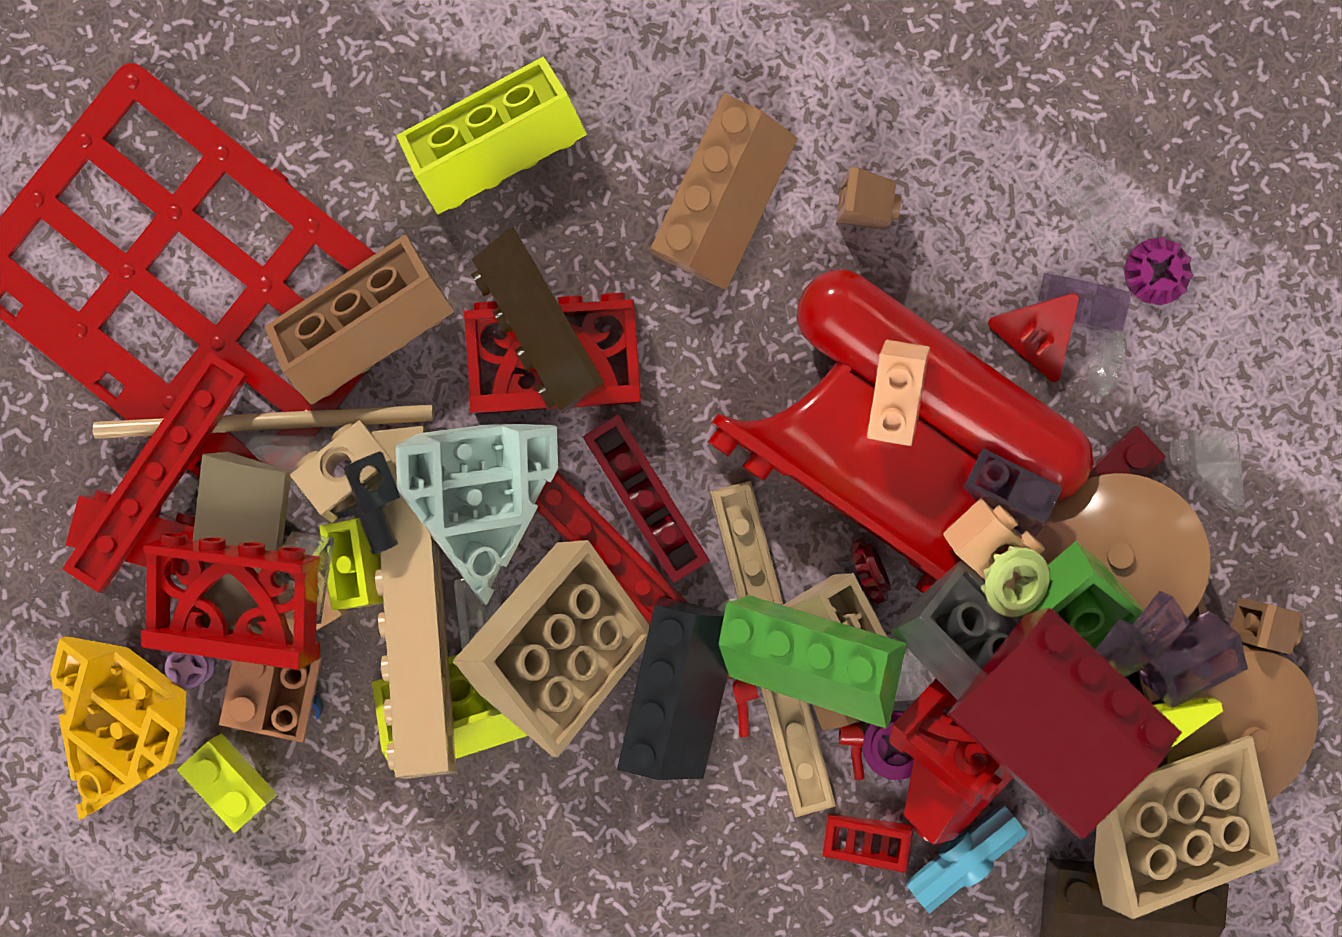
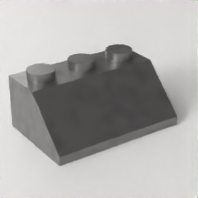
(954, 628)

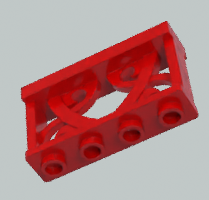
(507, 393)
(188, 636)
(927, 718)

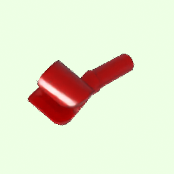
(743, 693)
(853, 736)

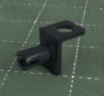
(371, 504)

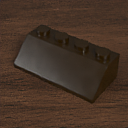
(537, 321)
(1075, 908)

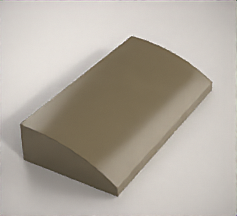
(242, 504)

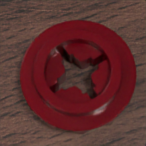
(870, 570)

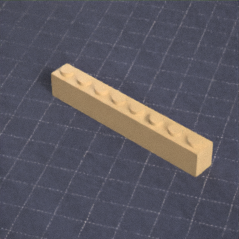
(414, 639)

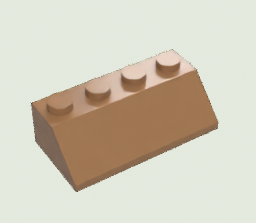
(724, 192)
(358, 320)

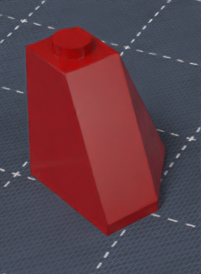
(933, 806)

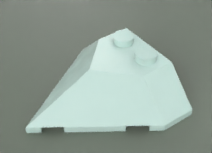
(477, 491)

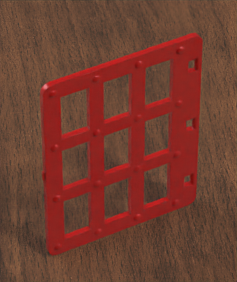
(75, 337)

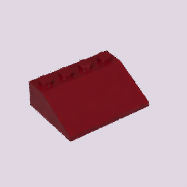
(1064, 722)

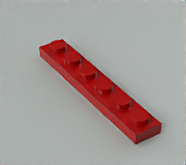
(155, 473)

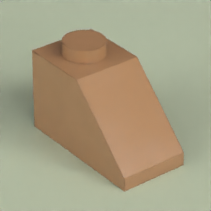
(867, 200)
(1267, 625)

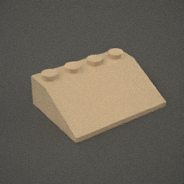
(556, 645)
(1185, 831)

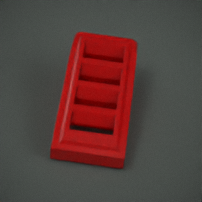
(870, 826)

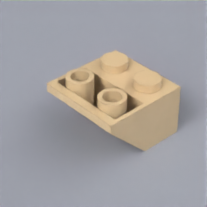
(841, 601)

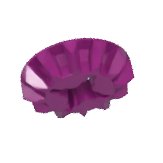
(1139, 272)
(894, 766)

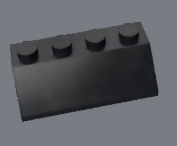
(676, 694)

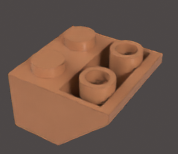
(270, 699)

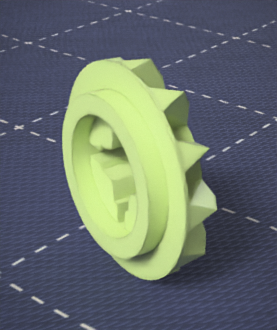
(1027, 591)

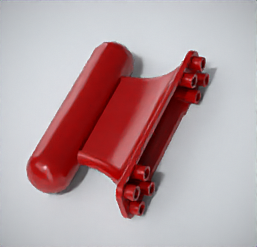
(891, 488)

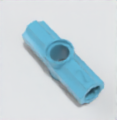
(966, 858)

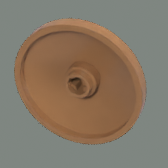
(1139, 534)
(1271, 705)

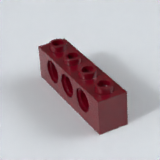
(646, 498)

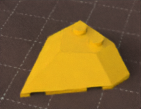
(117, 720)

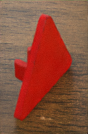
(1040, 332)

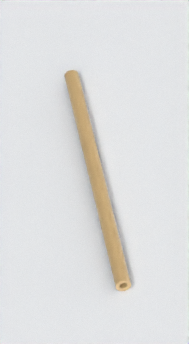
(279, 420)

